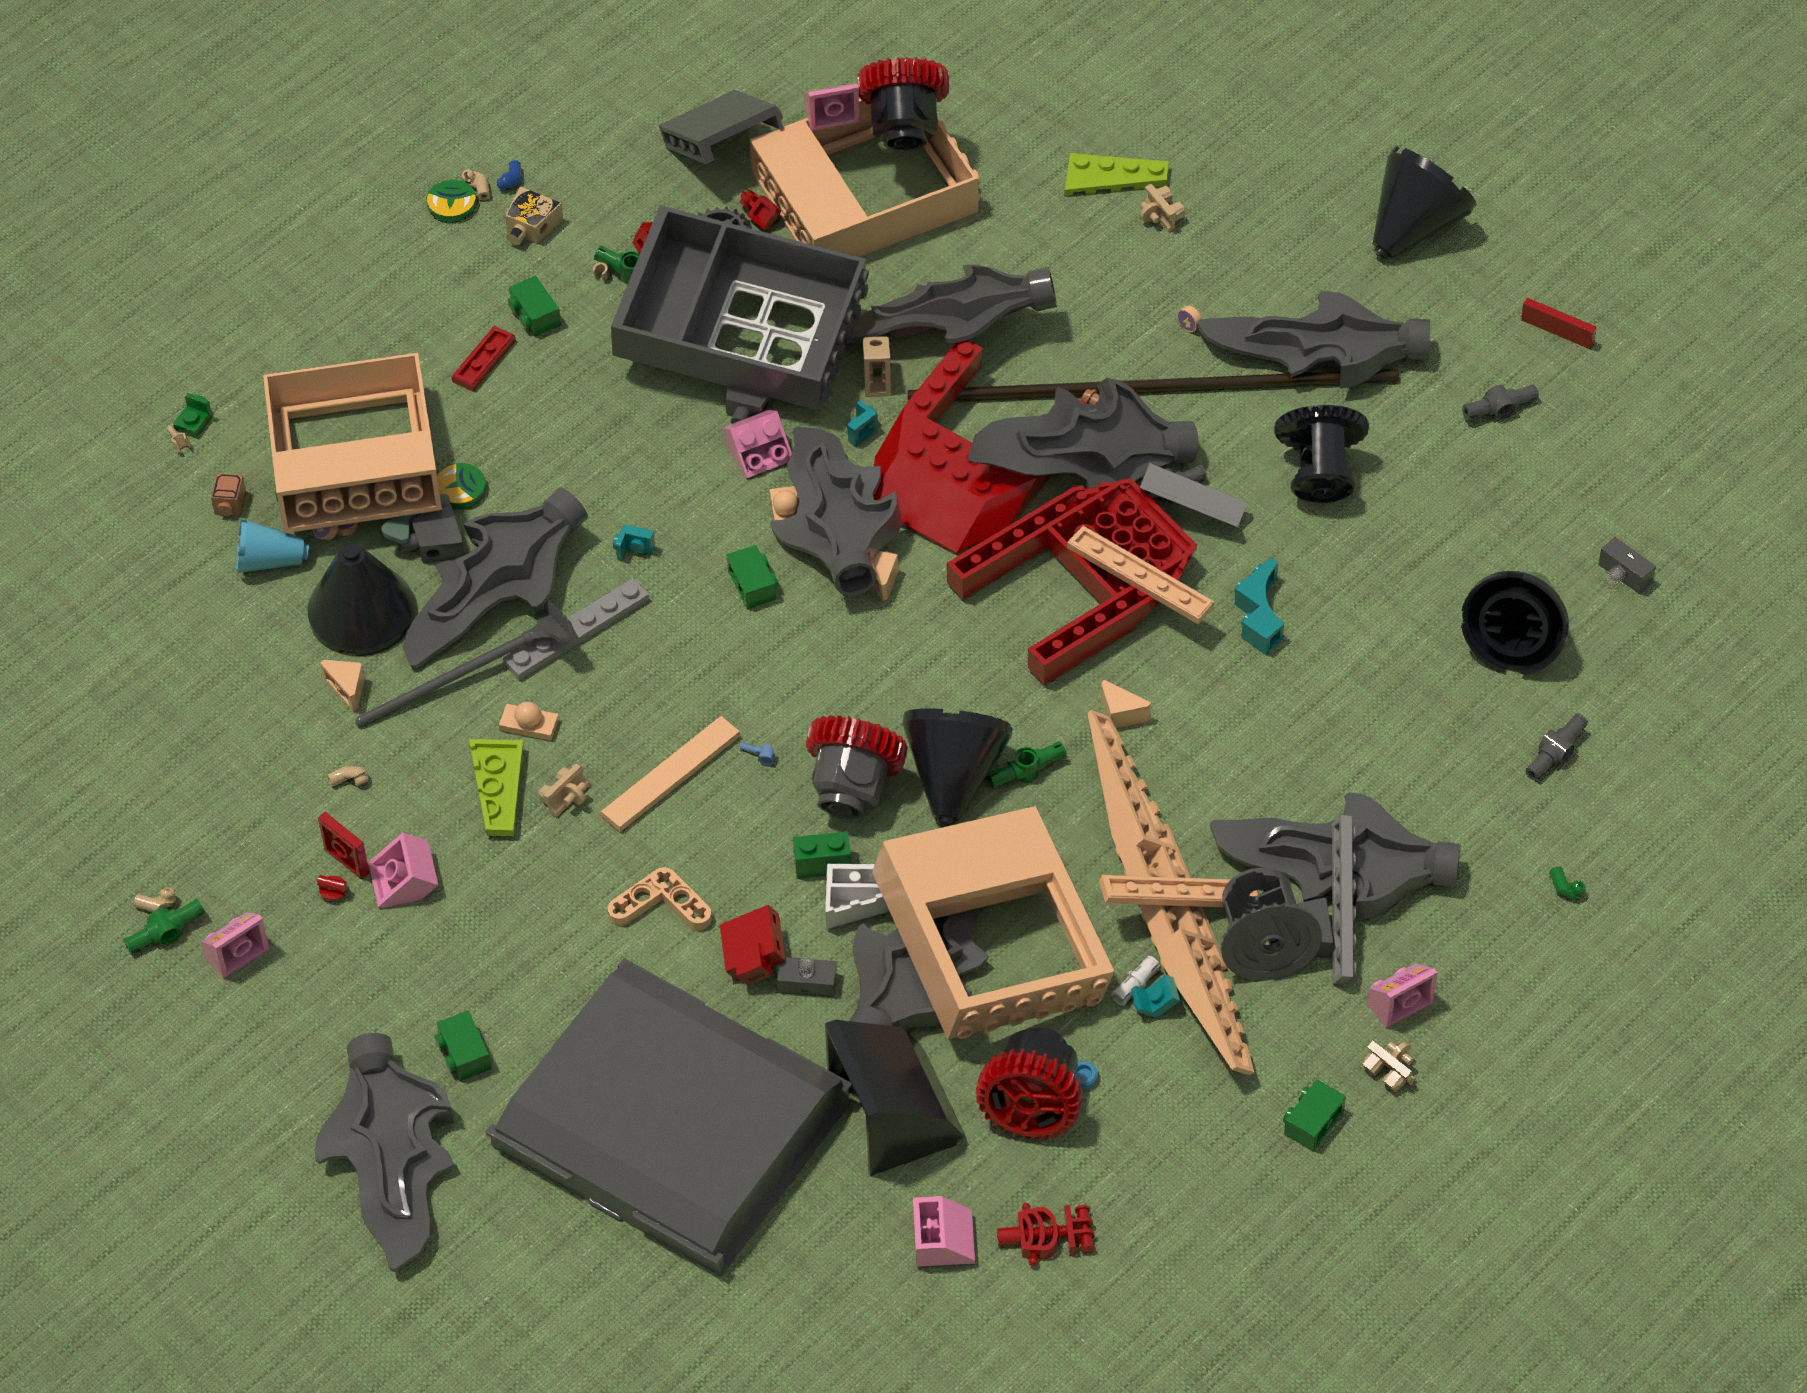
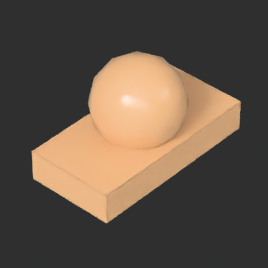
(784, 502)
(528, 721)

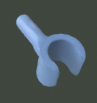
(765, 753)

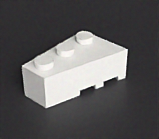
(852, 894)

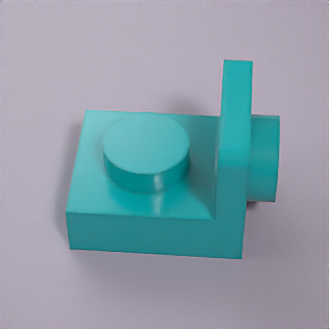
(863, 424)
(634, 539)
(1157, 997)

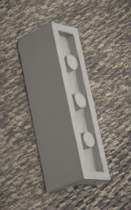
(1193, 495)

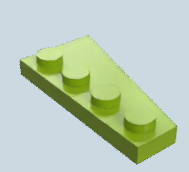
(498, 782)

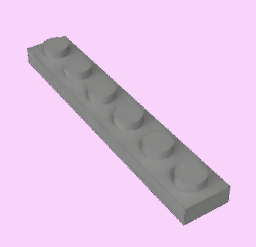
(585, 623)
(1342, 905)

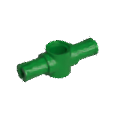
(622, 263)
(1035, 760)
(164, 926)

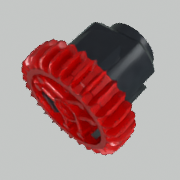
(903, 99)
(1032, 1085)

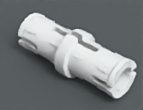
(1135, 978)

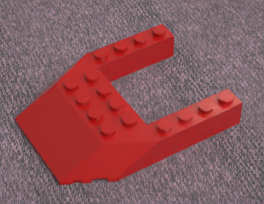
(930, 469)
(1114, 511)

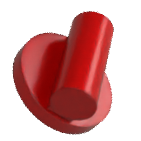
(332, 887)

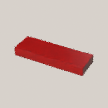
(1558, 323)
(483, 358)

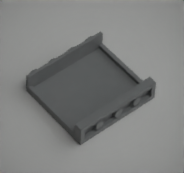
(715, 121)

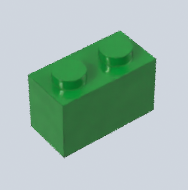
(534, 306)
(752, 577)
(816, 851)
(463, 1046)
(1314, 1114)

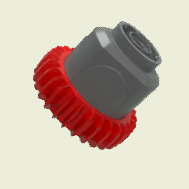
(852, 763)

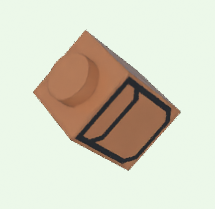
(228, 494)

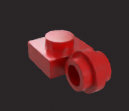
(761, 209)

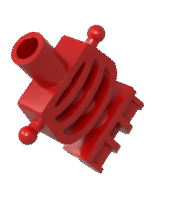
(1075, 1230)

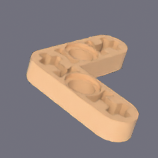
(657, 893)

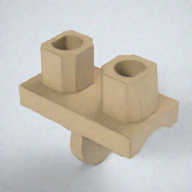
(1157, 207)
(566, 790)
(1399, 1073)

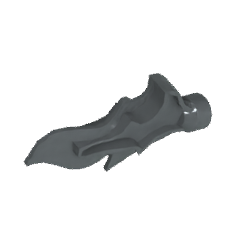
(958, 306)
(1334, 336)
(1088, 440)
(837, 510)
(511, 562)
(1387, 855)
(889, 981)
(389, 1143)

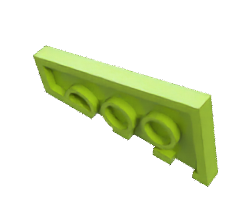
(1113, 173)

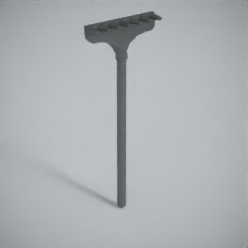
(550, 625)

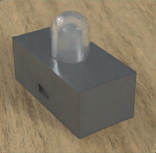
(1626, 566)
(807, 976)

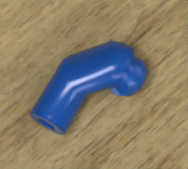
(512, 178)

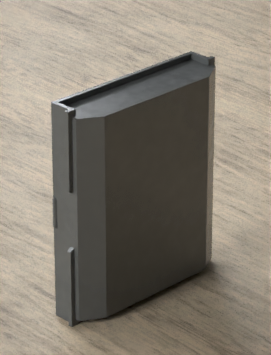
(671, 1116)

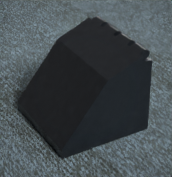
(897, 1089)

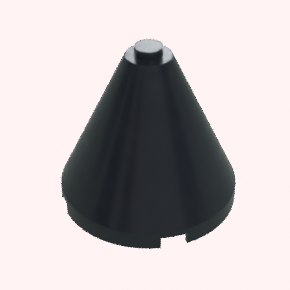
(1416, 203)
(360, 604)
(1515, 621)
(953, 755)

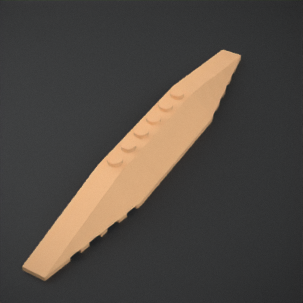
(1178, 932)

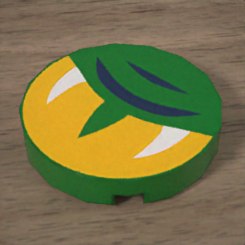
(451, 200)
(462, 484)

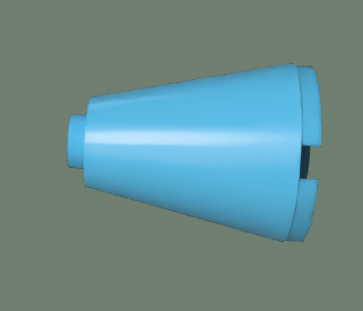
(267, 548)

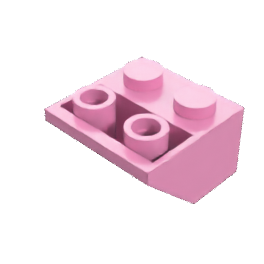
(758, 443)
(942, 1232)

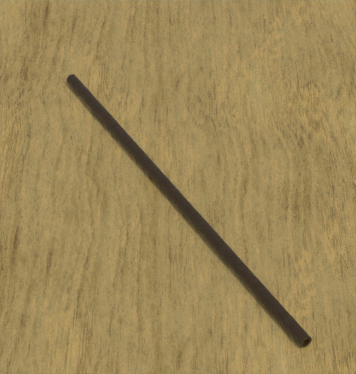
(1167, 385)

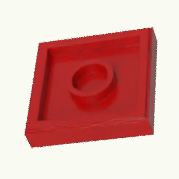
(343, 845)

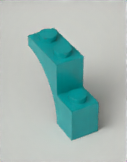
(1260, 624)

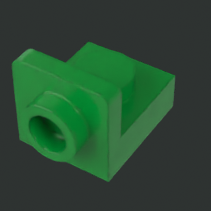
(194, 416)

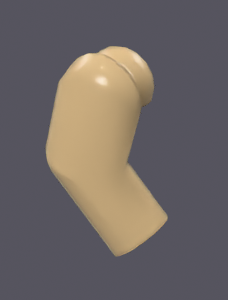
(477, 181)
(346, 773)
(165, 900)

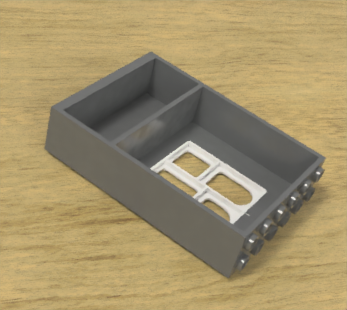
(688, 283)

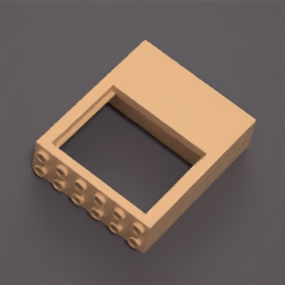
(822, 210)
(356, 477)
(975, 868)

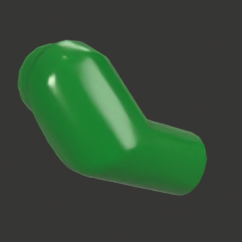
(1562, 886)

